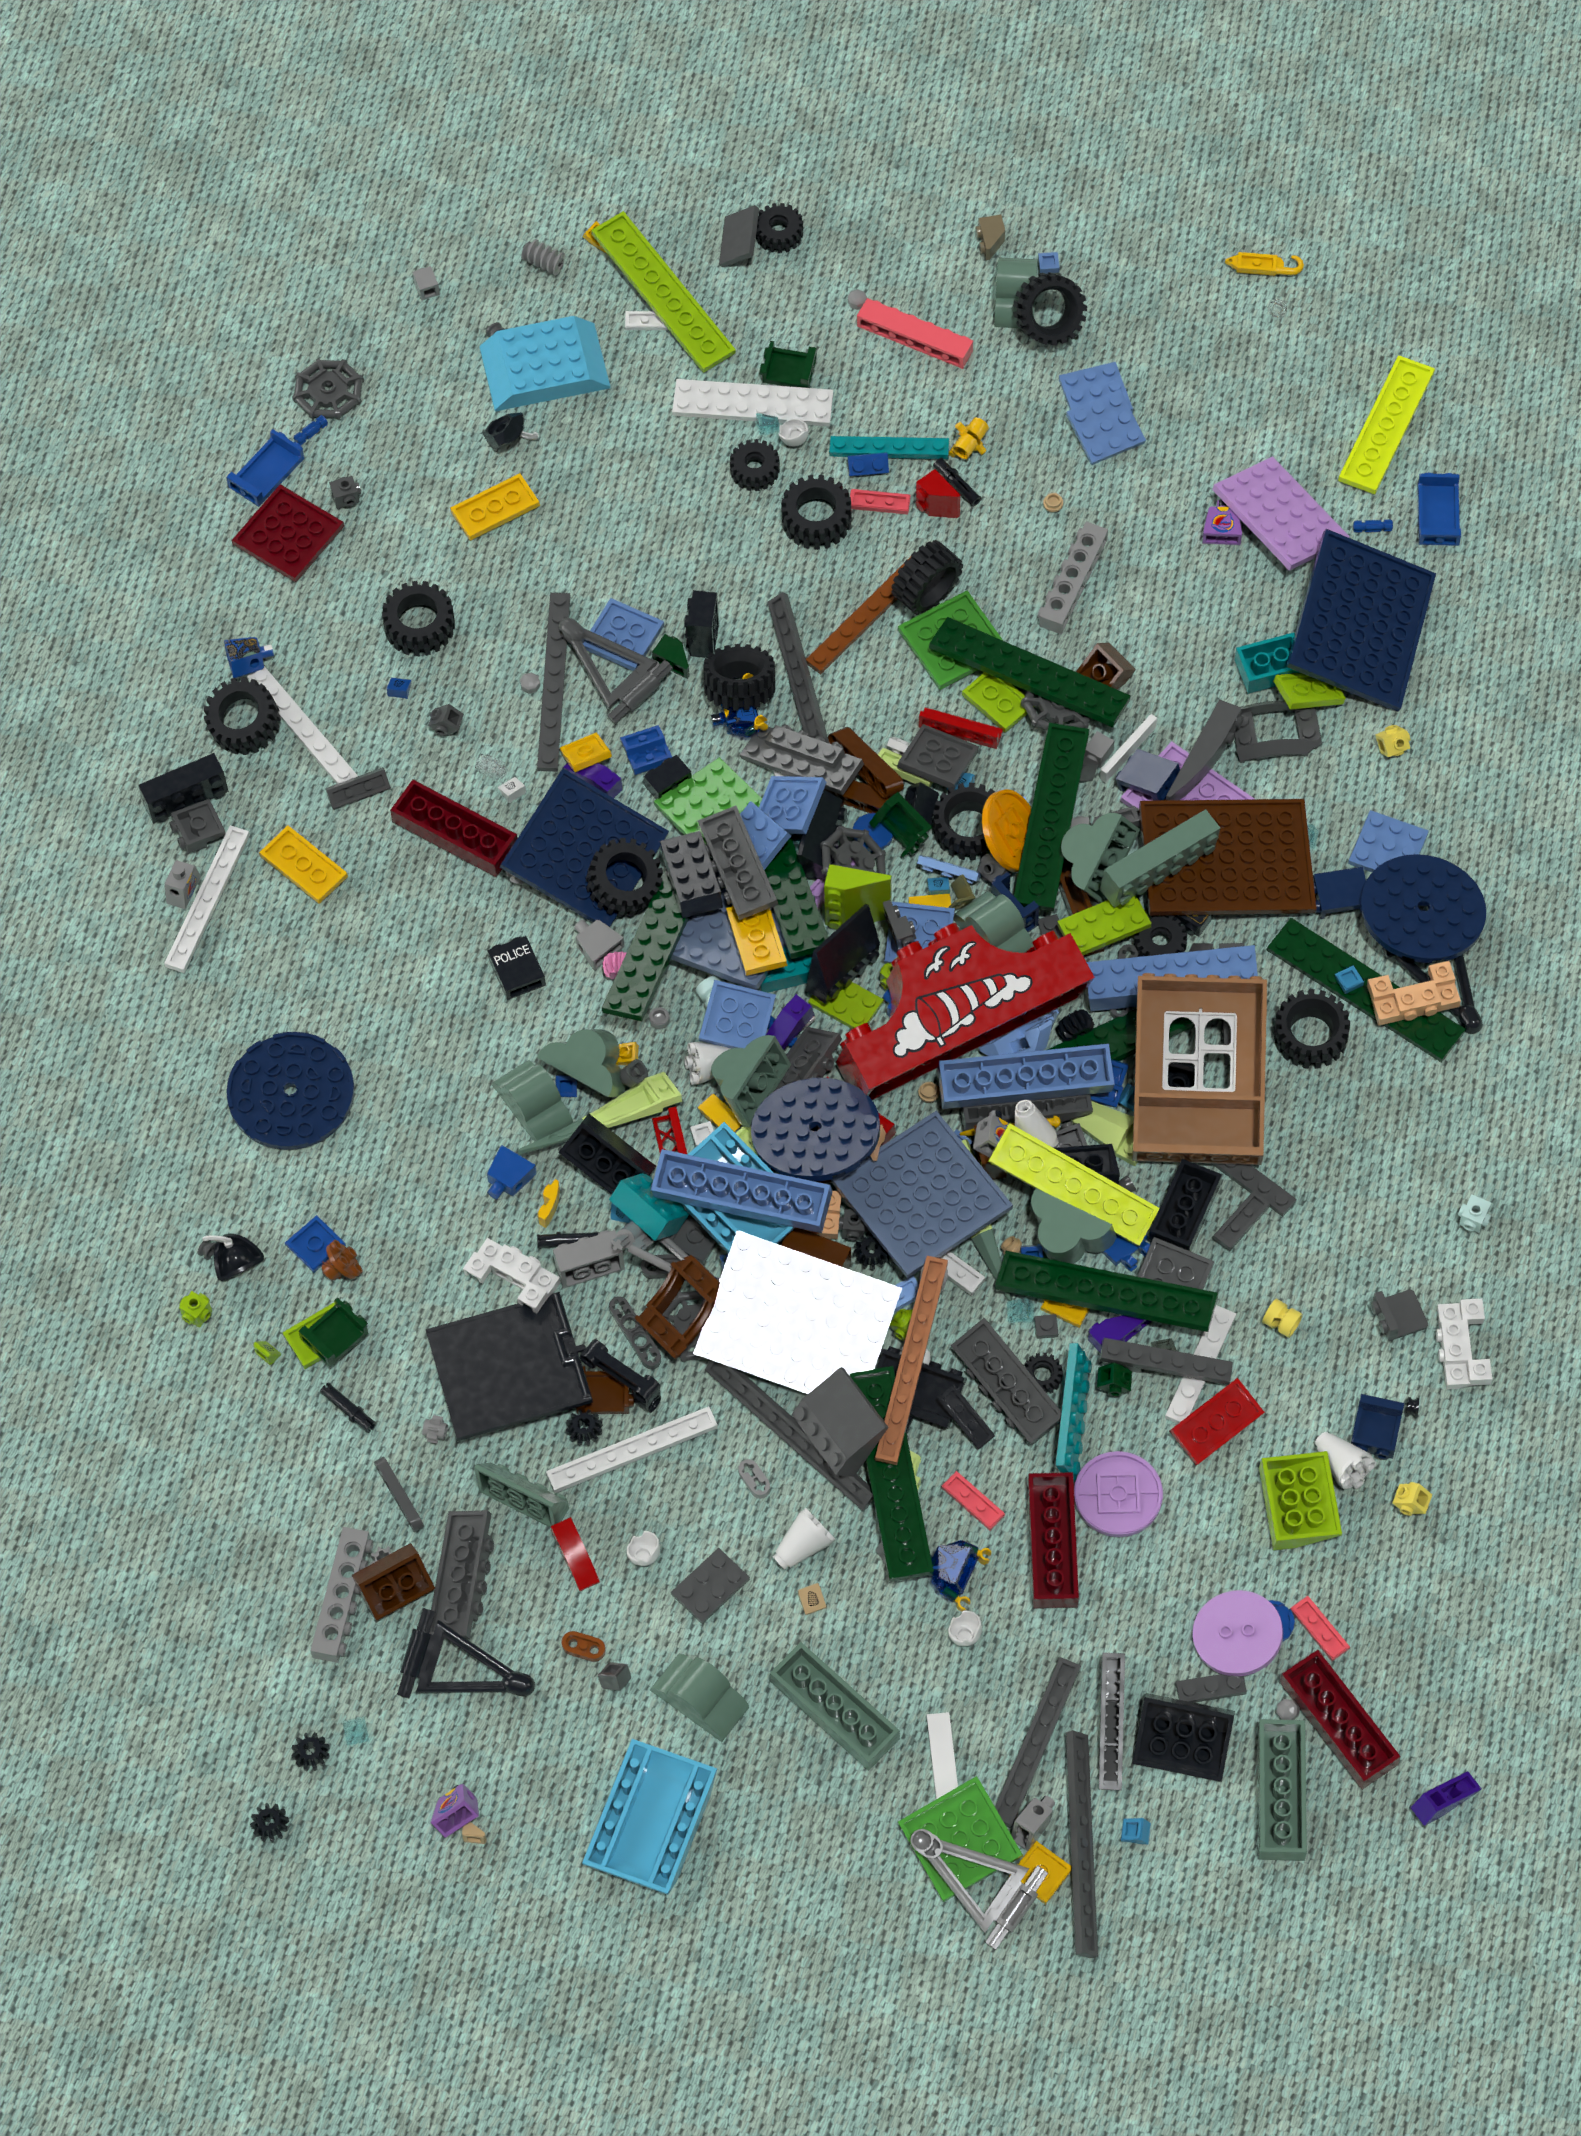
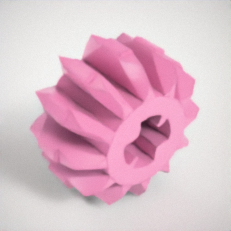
(612, 963)

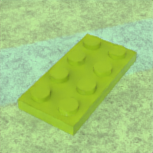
(1104, 924)

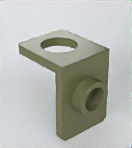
(963, 893)

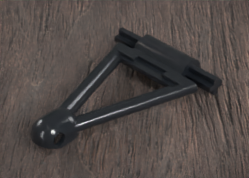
(1465, 1014)
(423, 1655)

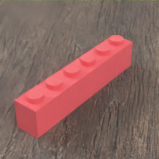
(915, 333)

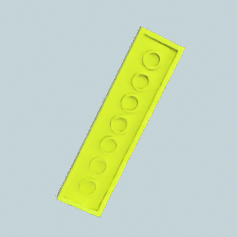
(1386, 424)
(1073, 1183)

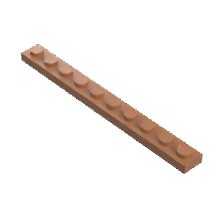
(912, 1359)

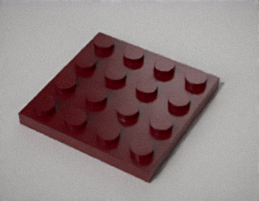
(288, 533)

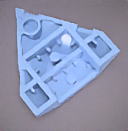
(1026, 1038)

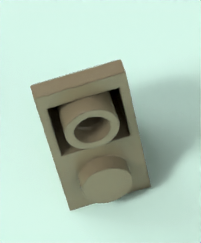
(992, 234)

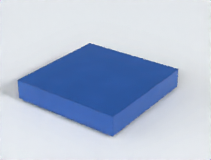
(311, 1242)

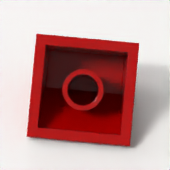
(937, 496)

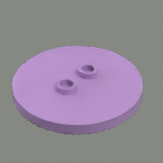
(1118, 1494)
(1237, 1633)

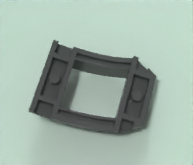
(1250, 748)

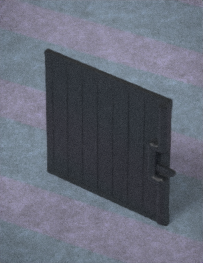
(508, 1367)

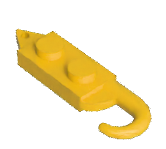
(1263, 264)

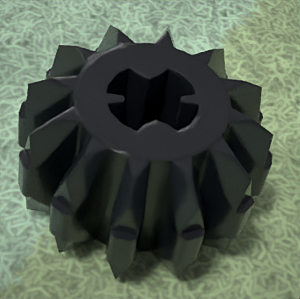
(1075, 1024)
(863, 1253)
(583, 1434)
(308, 1743)
(273, 1828)

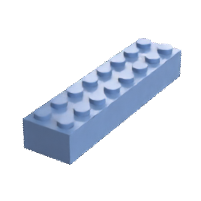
(1117, 979)
(1025, 1076)
(741, 1191)

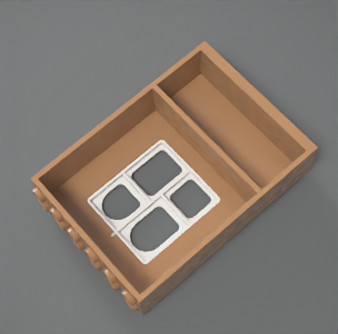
(1198, 1120)

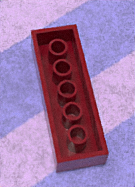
(453, 827)
(1053, 1540)
(1340, 1719)

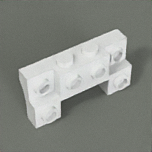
(515, 1268)
(1455, 1344)

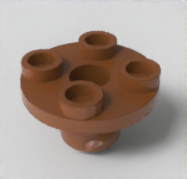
(341, 1262)

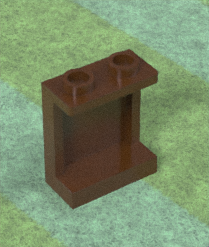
(607, 1394)

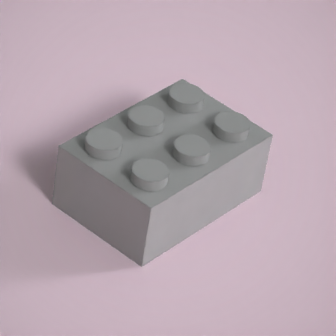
(588, 1259)

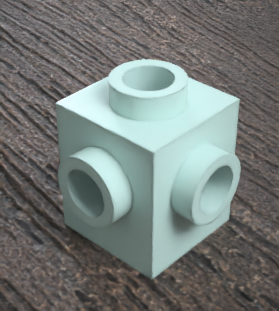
(1475, 1214)

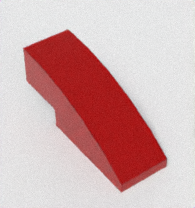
(575, 1554)

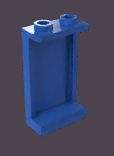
(267, 468)
(1438, 509)

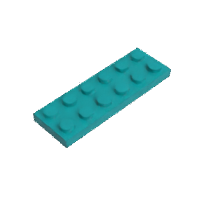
(1073, 1411)

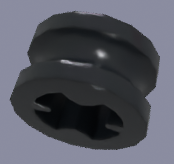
(1412, 1407)

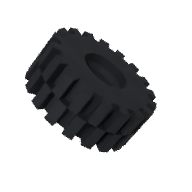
(780, 239)
(759, 476)
(1161, 926)

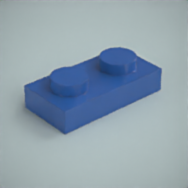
(868, 464)

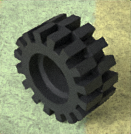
(1049, 1363)

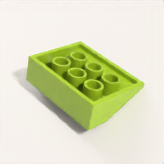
(850, 889)
(1299, 1499)

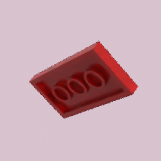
(1216, 1421)

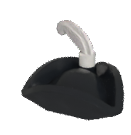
(506, 430)
(233, 1255)

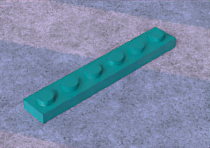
(895, 446)

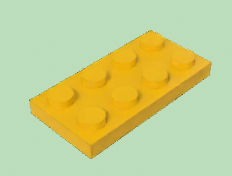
(495, 506)
(303, 864)
(757, 941)

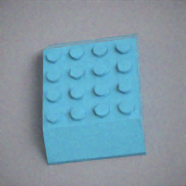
(543, 362)
(728, 1147)
(651, 1817)

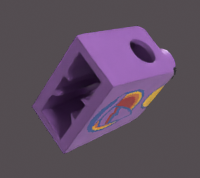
(1222, 526)
(455, 1810)

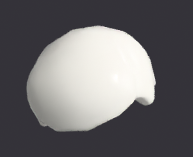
(793, 432)
(644, 1549)
(965, 1629)

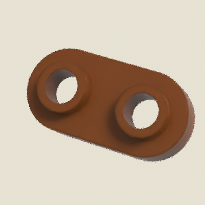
(584, 1646)

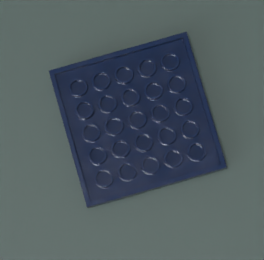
(566, 834)

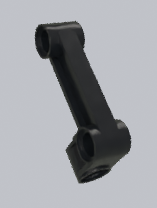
(644, 1389)

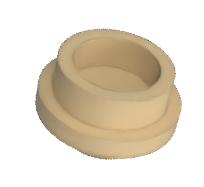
(1053, 502)
(929, 1092)
(1011, 1244)

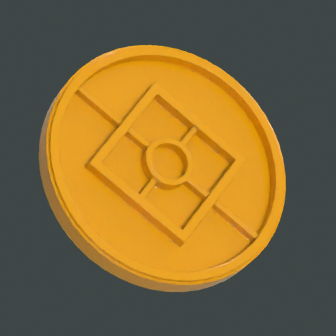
(1005, 827)

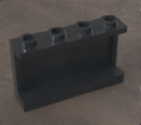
(931, 1384)

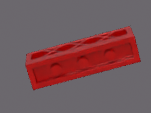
(961, 727)
(675, 1128)

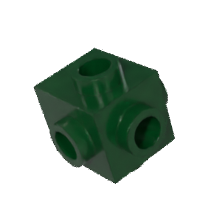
(1114, 1379)

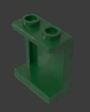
(788, 366)
(903, 823)
(335, 1332)

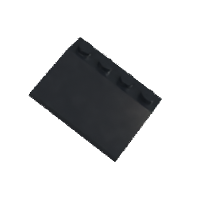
(843, 955)
(1183, 1737)

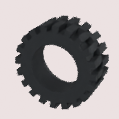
(1071, 317)
(816, 532)
(927, 577)
(422, 638)
(734, 663)
(255, 733)
(957, 801)
(615, 898)
(1311, 1006)

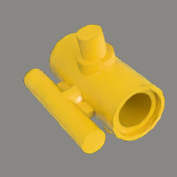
(969, 438)

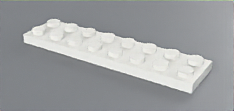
(743, 401)

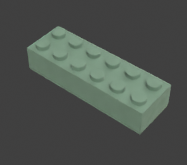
(1160, 858)
(834, 1706)
(1282, 1790)

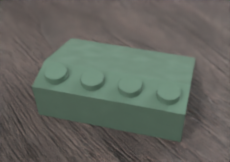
(521, 1494)

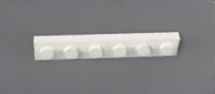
(1209, 1346)

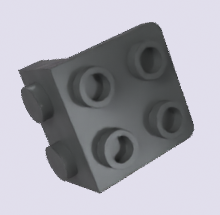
(1398, 1314)

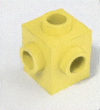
(1393, 741)
(1412, 1499)

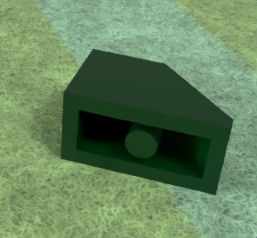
(672, 650)

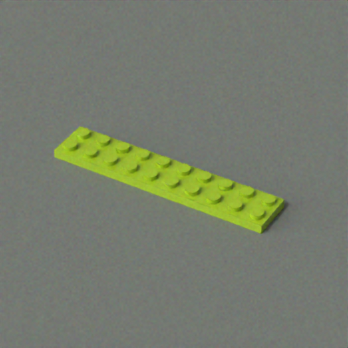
(663, 291)

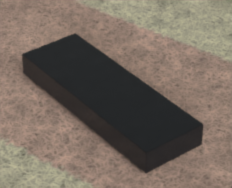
(966, 1416)

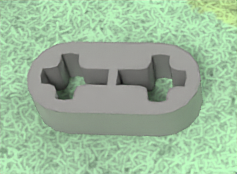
(750, 1481)

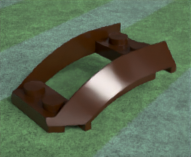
(658, 1325)

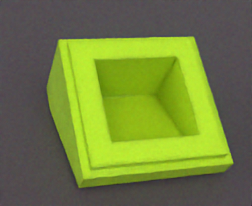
(266, 1351)

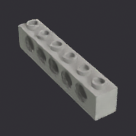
(1057, 619)
(349, 1541)

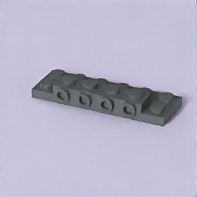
(802, 756)
(737, 863)
(811, 1055)
(1007, 1381)
(462, 1570)

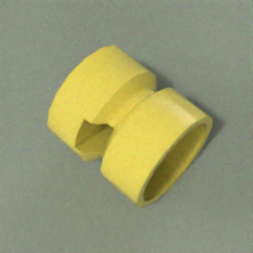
(1284, 1319)

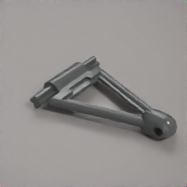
(634, 688)

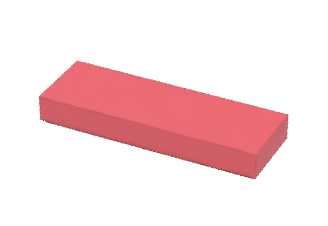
(880, 501)
(973, 1500)
(1320, 1628)

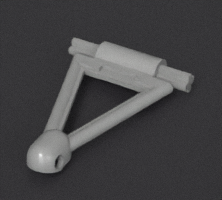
(637, 1241)
(1011, 1901)

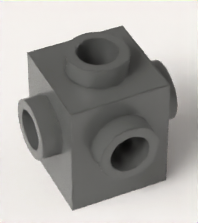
(345, 491)
(445, 720)
(990, 868)
(852, 1226)

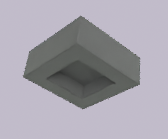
(1046, 1326)

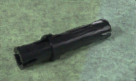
(951, 475)
(557, 1239)
(353, 1412)

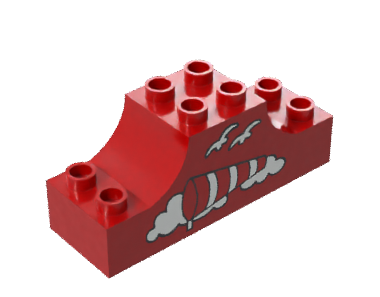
(956, 1000)

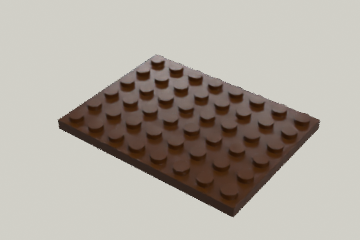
(1256, 864)

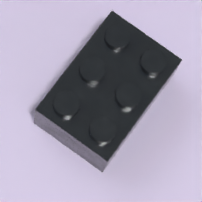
(702, 623)

